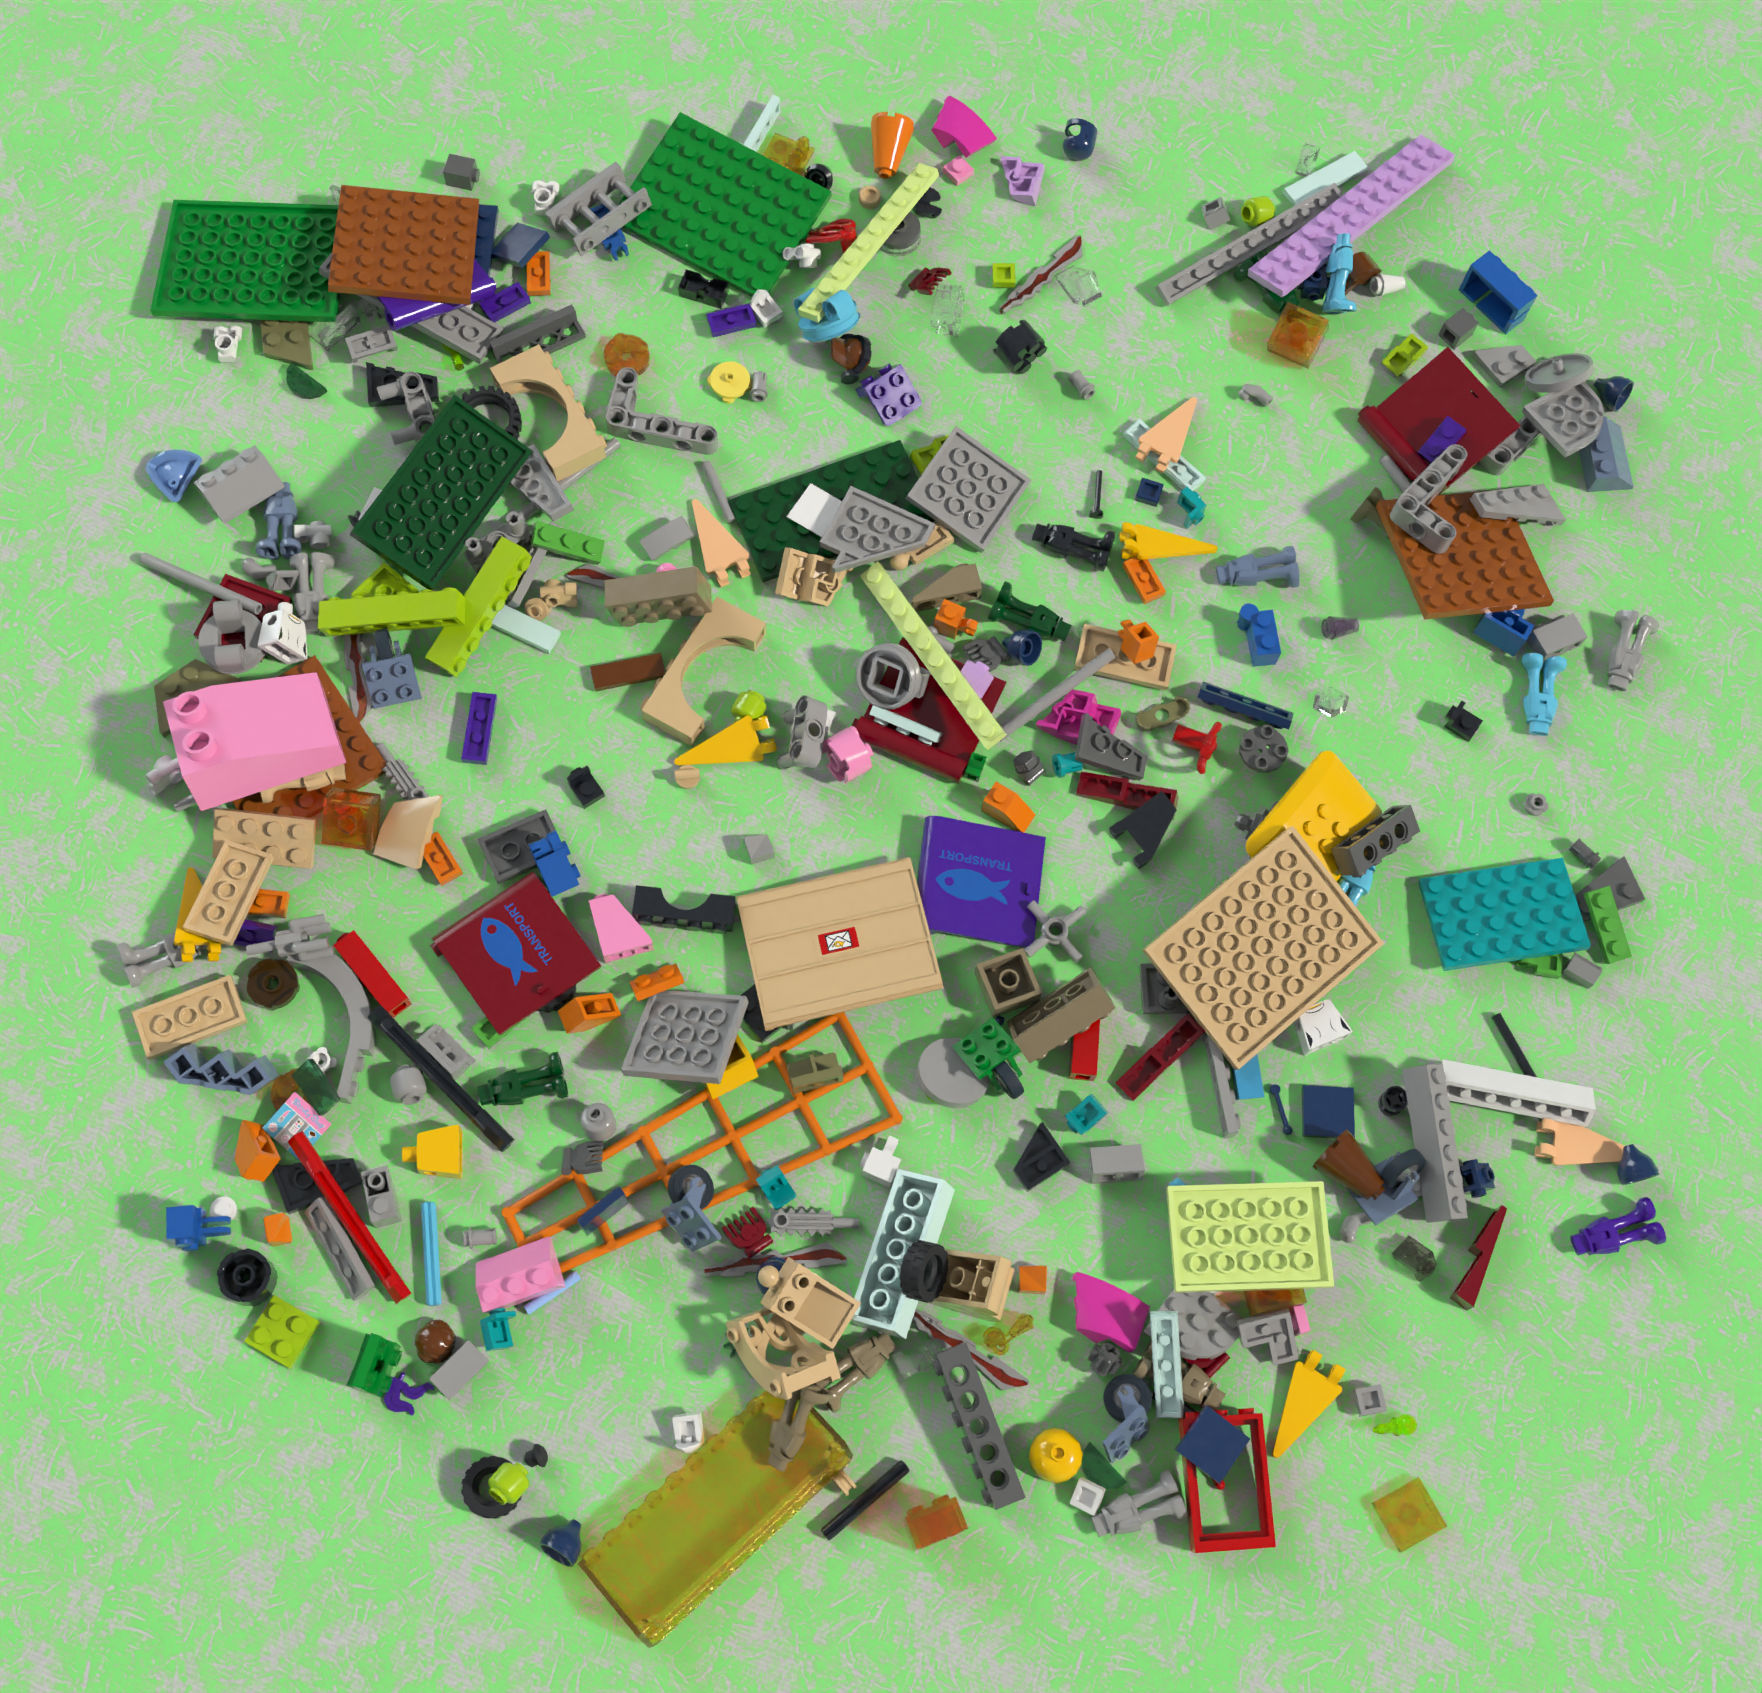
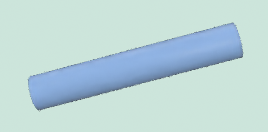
(542, 1300)

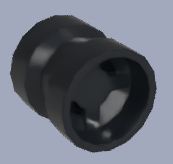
(1396, 1096)

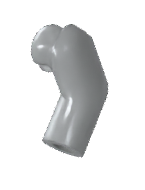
(1256, 391)
(947, 645)
(1351, 1224)

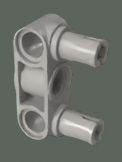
(417, 403)
(515, 531)
(806, 734)

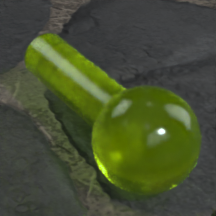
(455, 356)

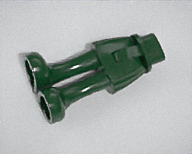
(1271, 299)
(1042, 618)
(509, 1089)

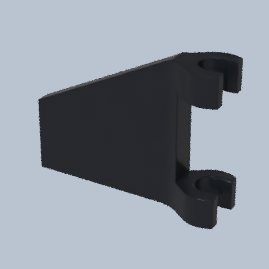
(1147, 826)

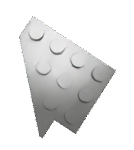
(872, 530)

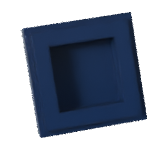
(1149, 492)

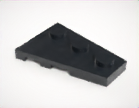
(381, 376)
(300, 1190)

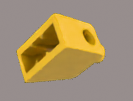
(437, 1152)

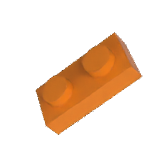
(539, 274)
(1144, 579)
(441, 860)
(270, 903)
(656, 982)

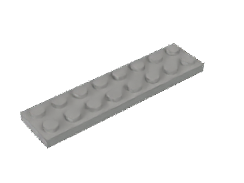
(459, 329)

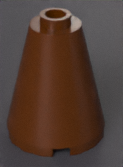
(1350, 1167)

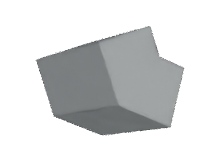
(1582, 970)

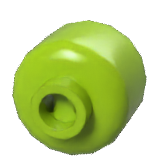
(1257, 211)
(750, 704)
(508, 1483)

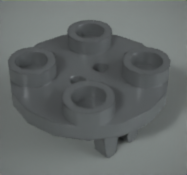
(1269, 758)

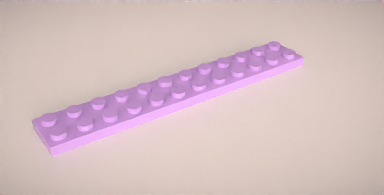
(1351, 214)

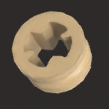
(843, 1482)

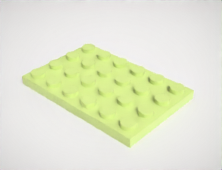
(1249, 1237)

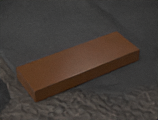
(627, 672)

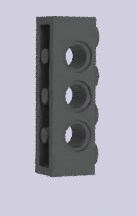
(1375, 840)

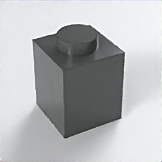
(461, 172)
(1458, 328)

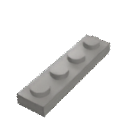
(517, 595)
(1224, 1096)
(339, 1248)

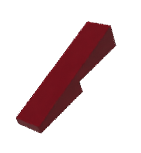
(1119, 791)
(1160, 1057)
(1482, 1247)

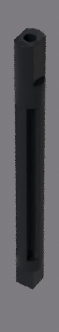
(441, 1079)

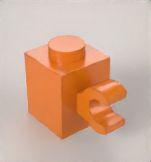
(951, 620)
(1138, 641)

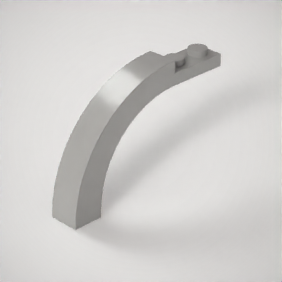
(359, 1007)

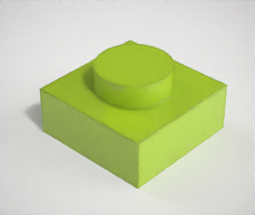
(1003, 275)

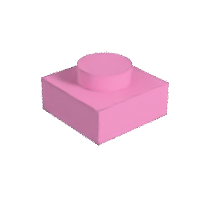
(958, 170)
(1299, 1320)

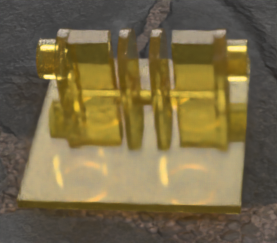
(789, 152)

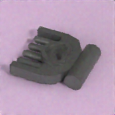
(989, 653)
(582, 1158)

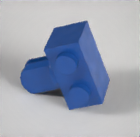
(1504, 630)
(189, 1227)

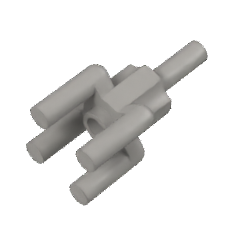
(297, 940)

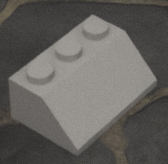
(239, 484)

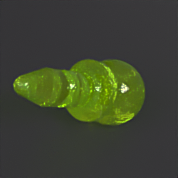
(1401, 1425)

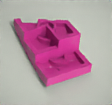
(961, 126)
(1066, 716)
(1108, 1312)

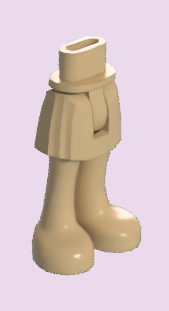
(309, 782)

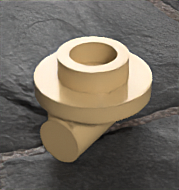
(537, 609)
(687, 776)

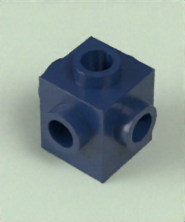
(1315, 285)
(1476, 1178)

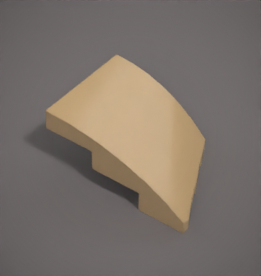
(808, 577)
(408, 830)

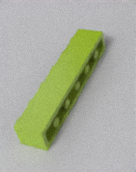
(483, 601)
(392, 612)

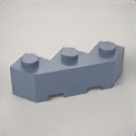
(221, 1072)

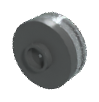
(904, 238)

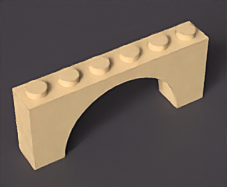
(534, 373)
(721, 627)

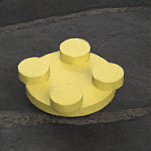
(730, 381)

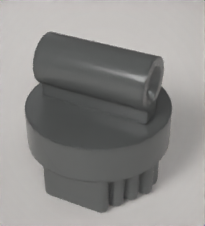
(1028, 767)

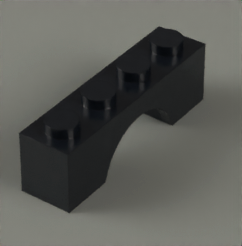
(714, 914)

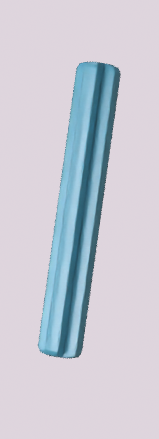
(431, 1254)

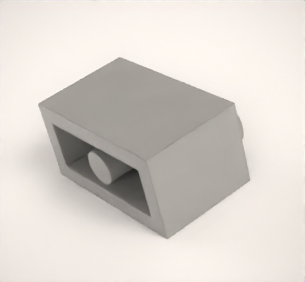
(1556, 637)

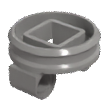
(231, 618)
(911, 679)

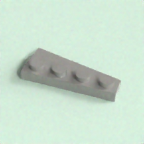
(540, 487)
(1520, 503)

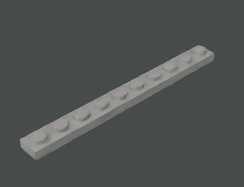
(1246, 246)

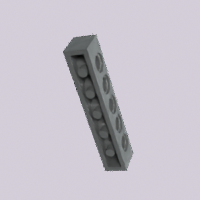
(1010, 1488)

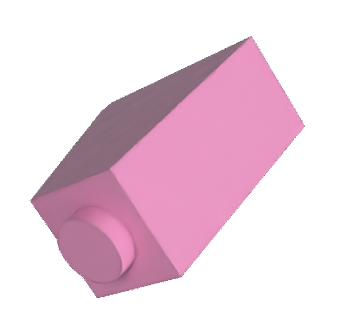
(617, 929)

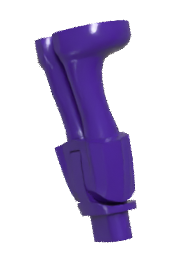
(1602, 1234)

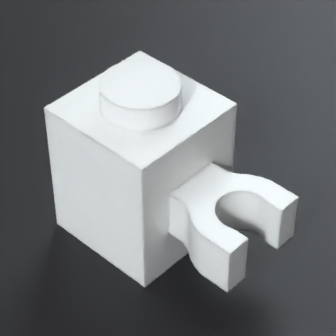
(881, 1165)

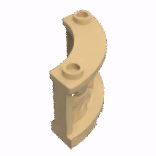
(780, 1381)

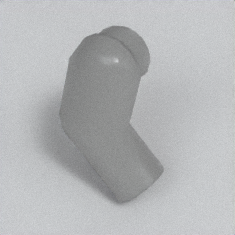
(255, 570)

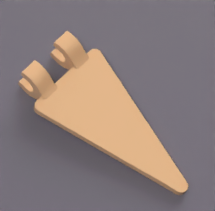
(1167, 436)
(718, 546)
(1576, 1145)

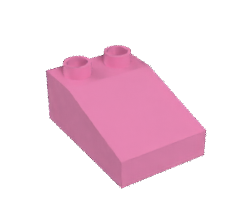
(252, 736)

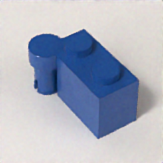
(1261, 634)
(553, 864)

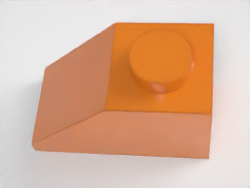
(1007, 808)
(588, 1012)
(255, 1152)

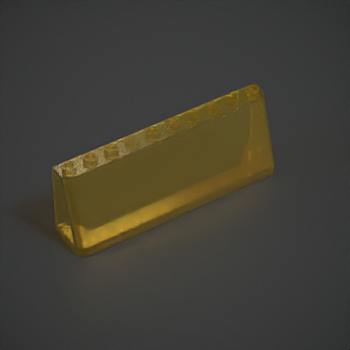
(709, 1518)

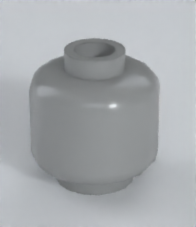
(408, 1085)
(598, 1122)

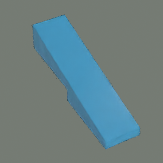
(1248, 1080)

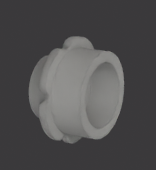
(1530, 806)

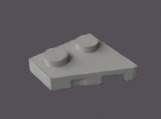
(1504, 362)

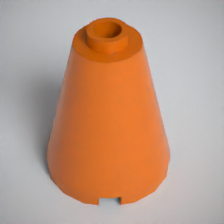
(889, 142)

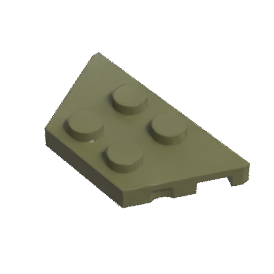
(287, 341)
(189, 678)

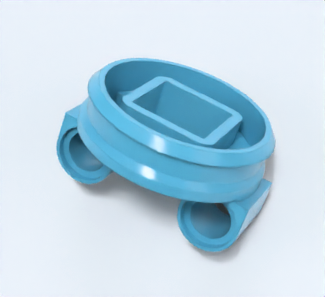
(839, 317)

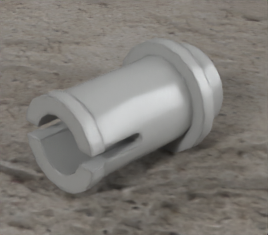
(1085, 389)
(759, 390)
(479, 1237)

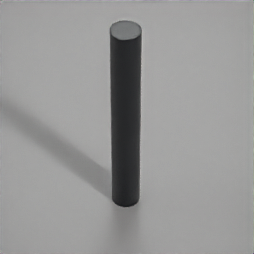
(1513, 1045)

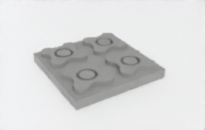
(968, 489)
(685, 1036)

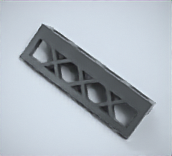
(538, 330)

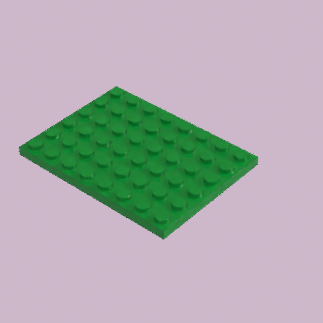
(724, 206)
(246, 261)

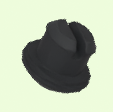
(537, 1456)

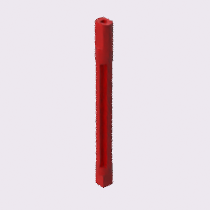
(349, 1217)

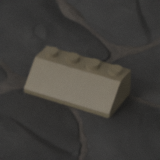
(1060, 1015)

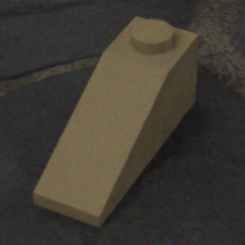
(956, 585)

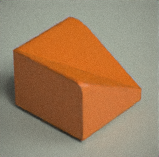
(277, 1229)
(1032, 1279)

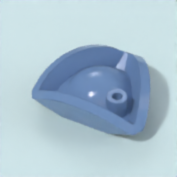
(173, 472)

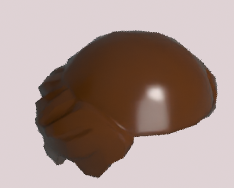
(435, 1341)

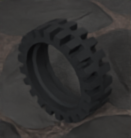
(497, 398)

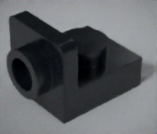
(1462, 722)
(585, 786)

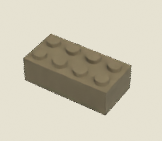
(658, 596)

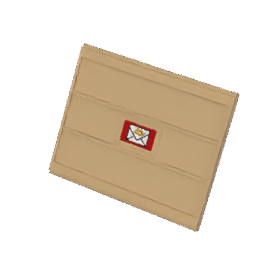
(838, 943)

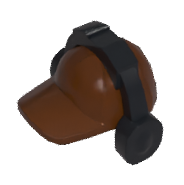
(851, 353)

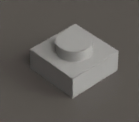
(1369, 1400)

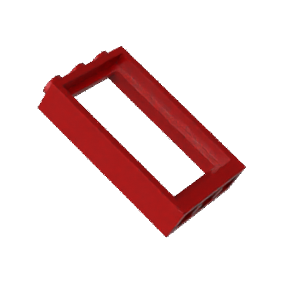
(1232, 1540)

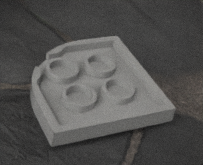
(1567, 417)
(1204, 1323)

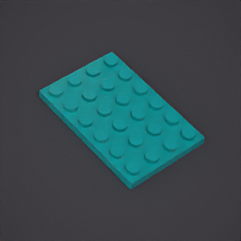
(1503, 914)

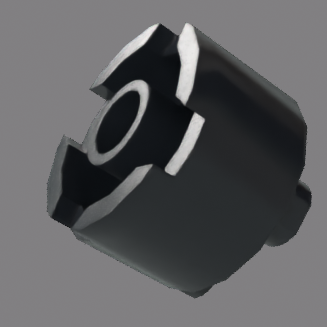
(1019, 347)
(259, 1286)

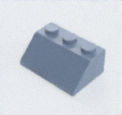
(1606, 460)

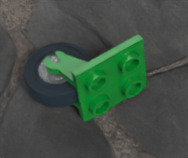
(986, 1053)

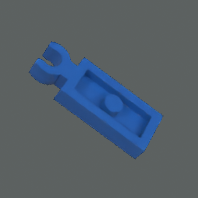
(614, 241)

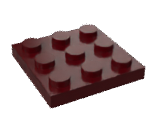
(268, 599)

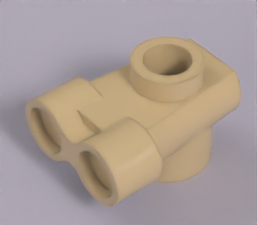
(557, 594)

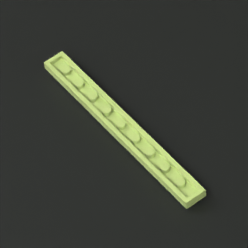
(869, 240)
(933, 656)

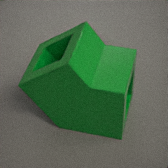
(975, 767)

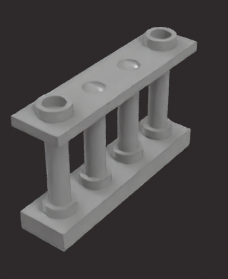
(587, 196)

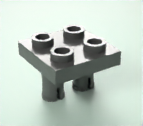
(1157, 994)

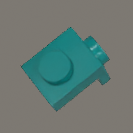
(1193, 505)
(1085, 1115)
(776, 1187)
(496, 1329)

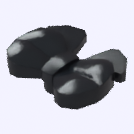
(924, 208)

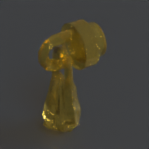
(995, 1337)

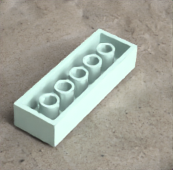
(912, 1213)

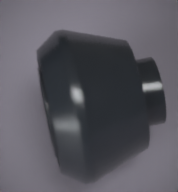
(820, 175)

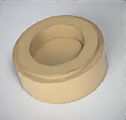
(869, 197)

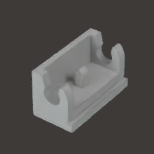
(371, 343)
(445, 1051)
(1116, 1164)
(458, 1369)

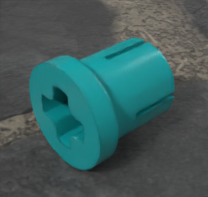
(1065, 764)

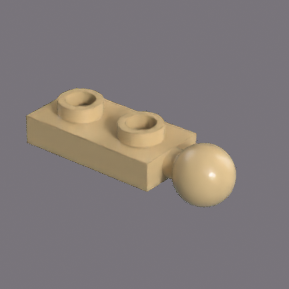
(938, 540)

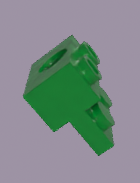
(364, 1376)

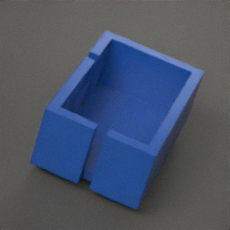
(1509, 297)

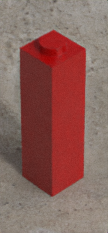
(372, 973)
(1085, 1053)

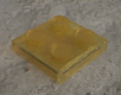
(1409, 1514)

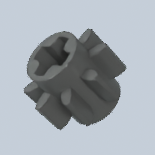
(1104, 1359)

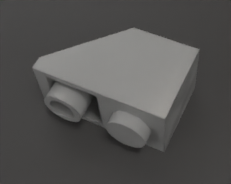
(381, 1197)

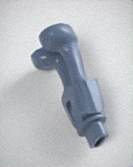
(279, 509)
(1245, 571)

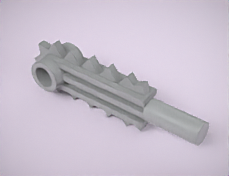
(400, 775)
(811, 1222)

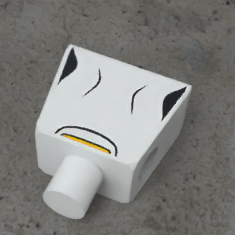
(284, 635)
(1321, 1027)

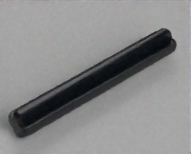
(865, 1500)

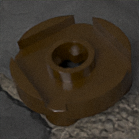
(272, 998)

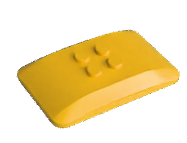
(1323, 808)

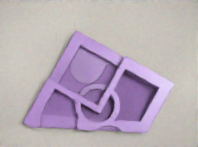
(1023, 179)

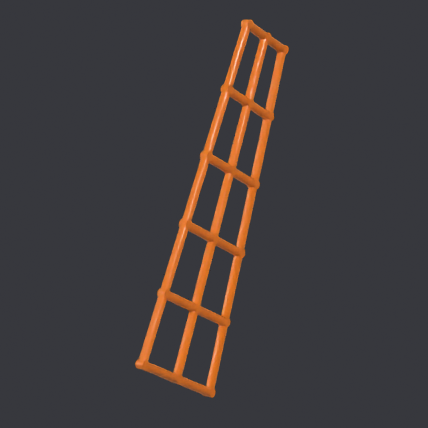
(732, 1136)

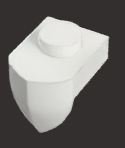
(765, 308)
(688, 1432)

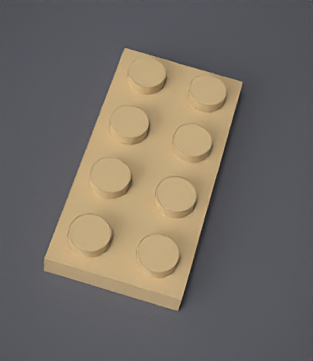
(1150, 672)
(284, 836)
(228, 892)
(189, 1017)

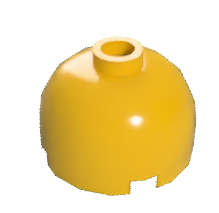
(1055, 1455)

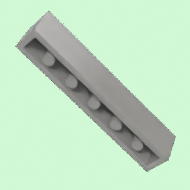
(1436, 1141)

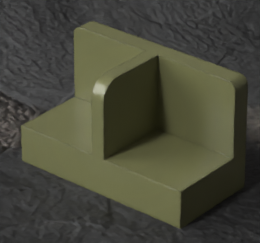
(814, 1072)

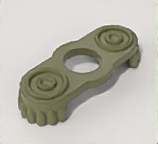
(1176, 710)

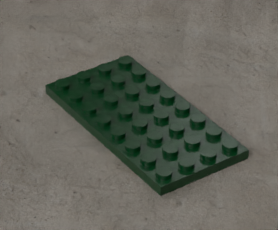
(441, 493)
(763, 512)

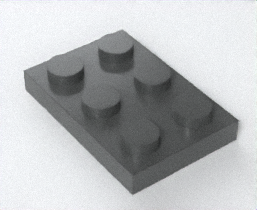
(509, 849)

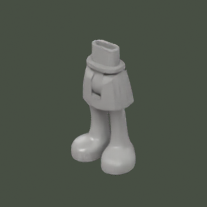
(308, 601)
(1626, 662)
(133, 956)
(1122, 1514)

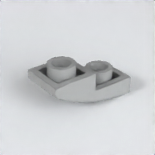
(666, 538)

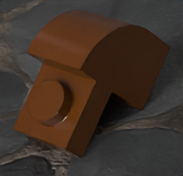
(1363, 270)

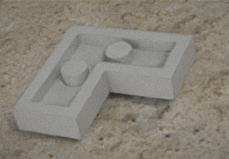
(1270, 1328)

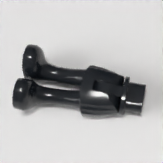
(1060, 541)

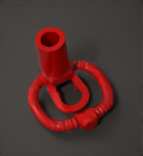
(844, 232)
(1198, 741)

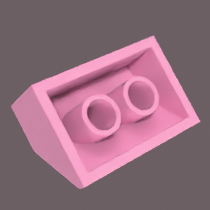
(518, 1275)

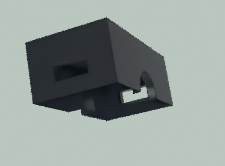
(703, 288)

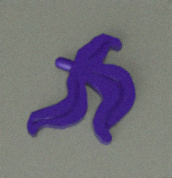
(392, 1397)

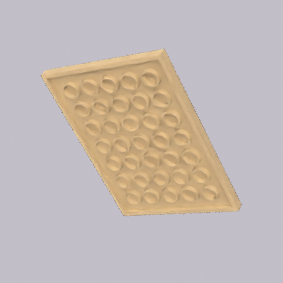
(1263, 947)

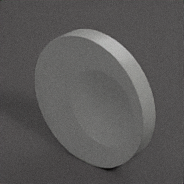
(1559, 372)
(947, 1077)

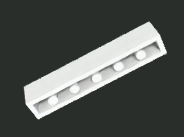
(1519, 1093)

